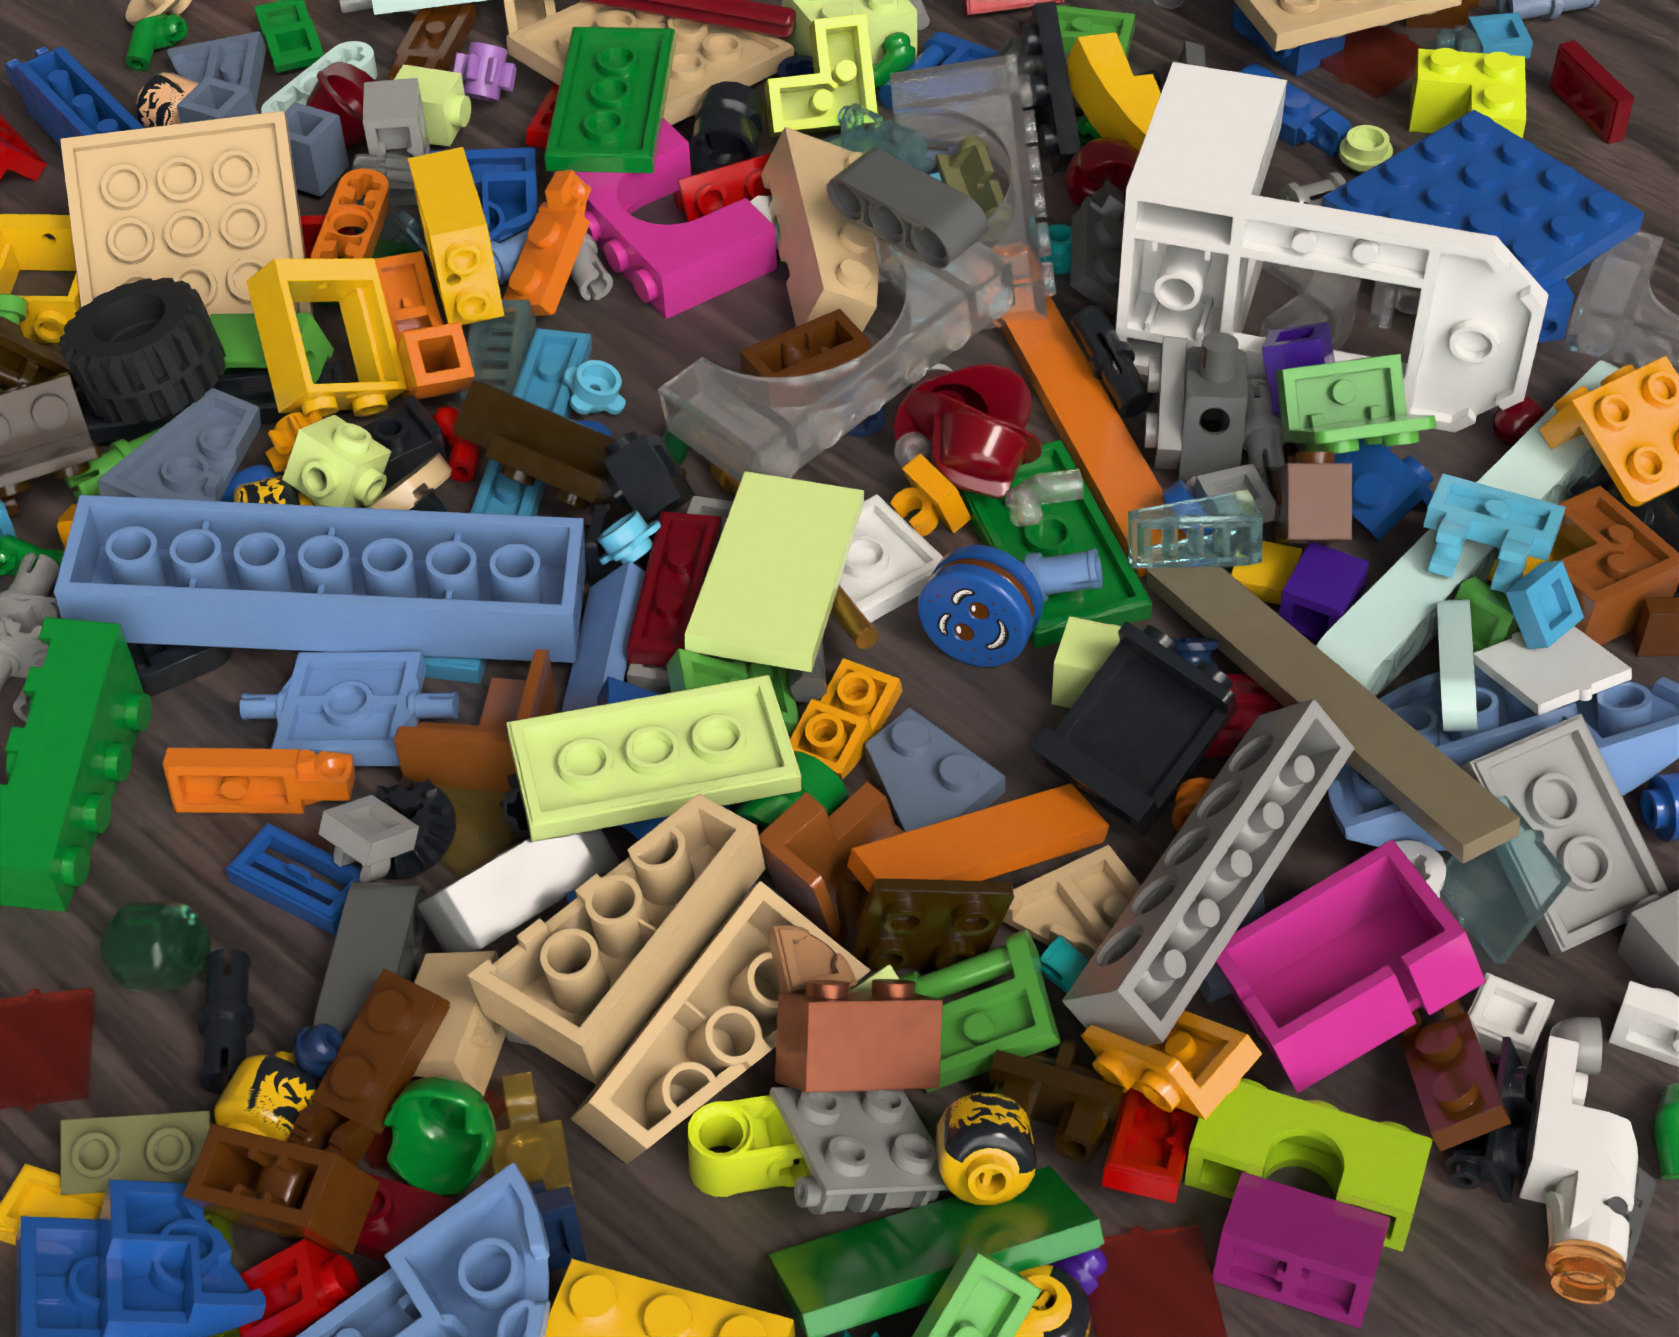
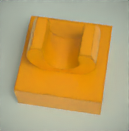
(932, 495)

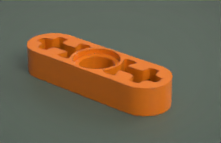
(347, 213)

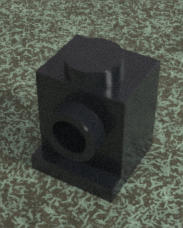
(410, 437)
(645, 476)

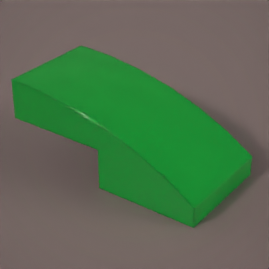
(288, 34)

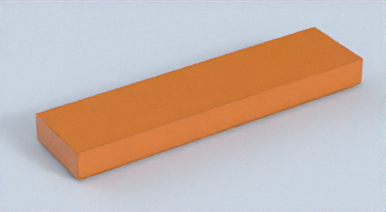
(986, 840)

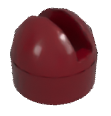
(1516, 420)

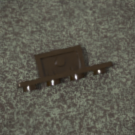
(538, 445)

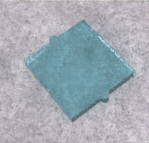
(1505, 889)

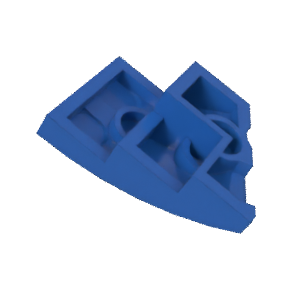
(505, 188)
(132, 1273)

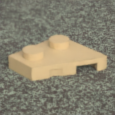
(1075, 901)

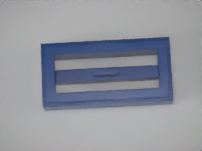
(304, 894)

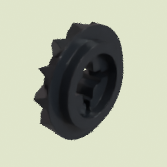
(436, 820)

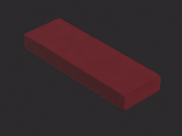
(672, 585)

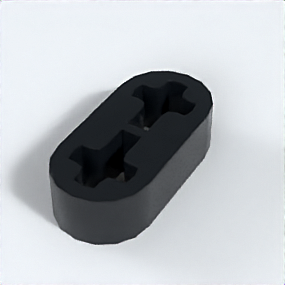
(174, 664)

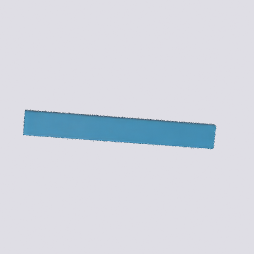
(542, 384)

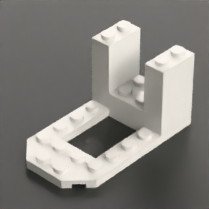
(1204, 231)

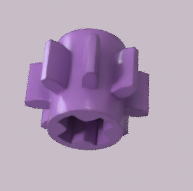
(485, 71)

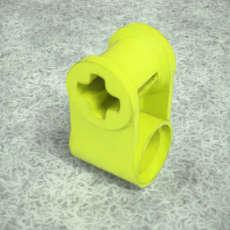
(760, 1142)

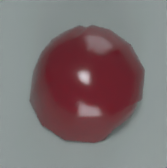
(1098, 162)

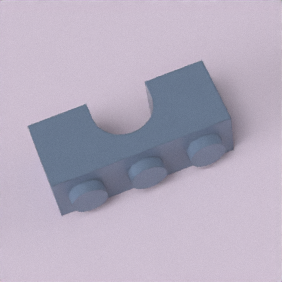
(314, 133)

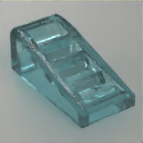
(517, 319)
(1217, 549)

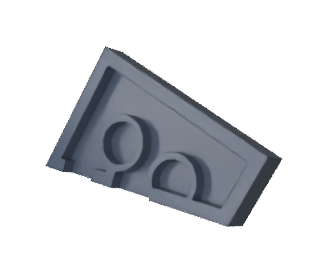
(190, 454)

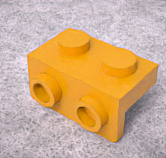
(1187, 1071)

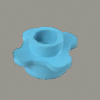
(594, 388)
(627, 538)

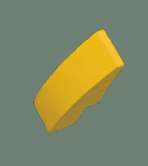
(1107, 91)

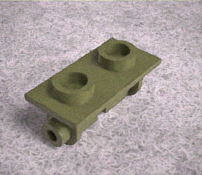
(971, 173)
(130, 1149)

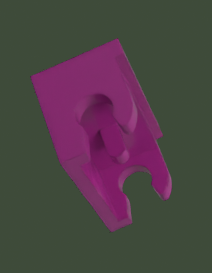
(1300, 1249)

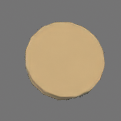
(413, 485)

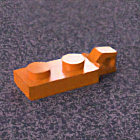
(551, 245)
(255, 779)

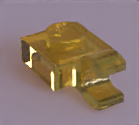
(532, 1145)

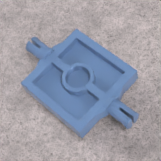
(351, 704)

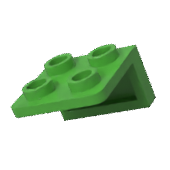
(1347, 401)

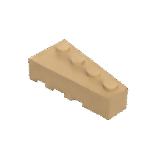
(826, 254)
(625, 941)
(702, 1032)

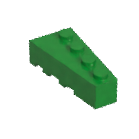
(67, 761)

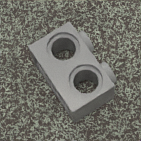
(395, 125)

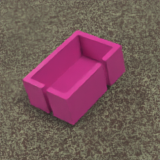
(1348, 965)

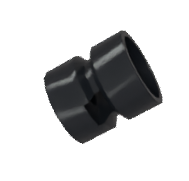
(726, 126)

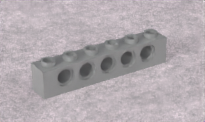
(1210, 875)

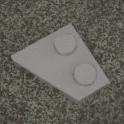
(1167, 380)

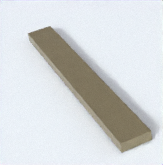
(1294, 670)

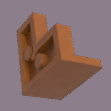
(1615, 565)
(478, 753)
(811, 851)

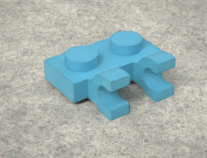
(1492, 517)

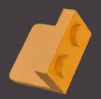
(1629, 426)

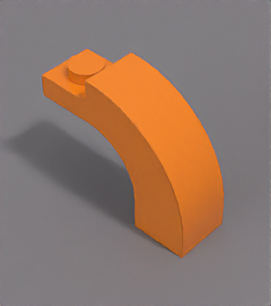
(430, 353)

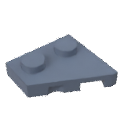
(229, 59)
(929, 773)

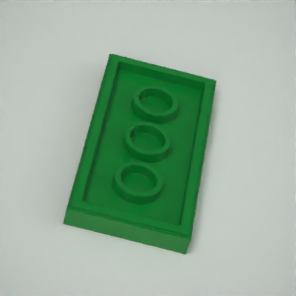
(611, 100)
(1063, 530)
(909, 1255)

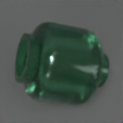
(155, 946)

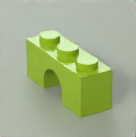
(1361, 1159)

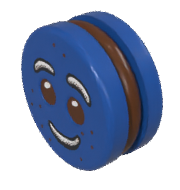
(980, 605)

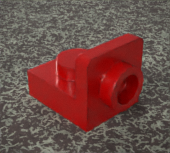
(299, 1288)

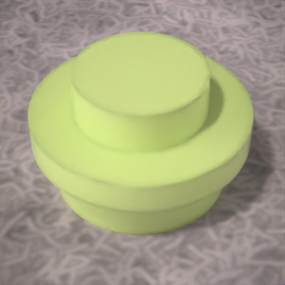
(1365, 148)

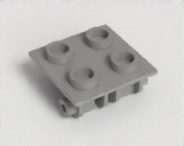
(860, 1150)

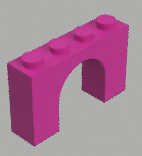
(675, 262)

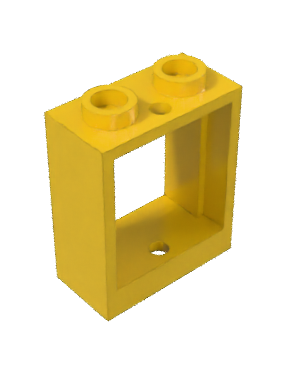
(456, 236)
(28, 248)
(367, 325)

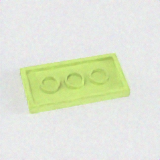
(775, 572)
(651, 757)

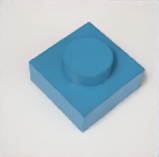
(1502, 34)
(1544, 604)

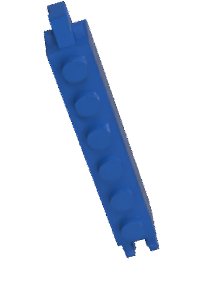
(66, 96)

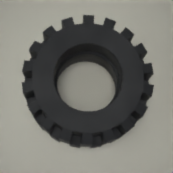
(143, 350)

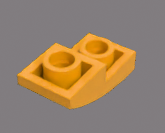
(846, 716)

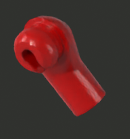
(464, 454)

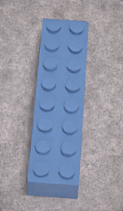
(326, 577)

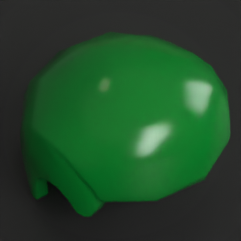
(440, 1134)

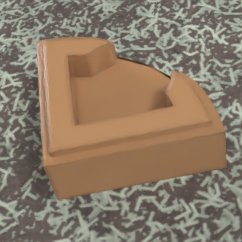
(803, 958)

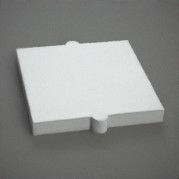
(1554, 675)

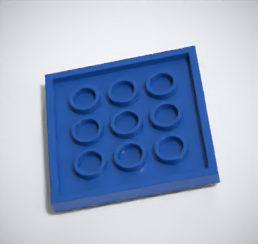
(1500, 186)

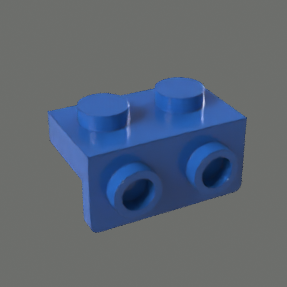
(1384, 486)

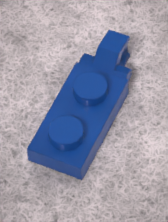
(1306, 117)

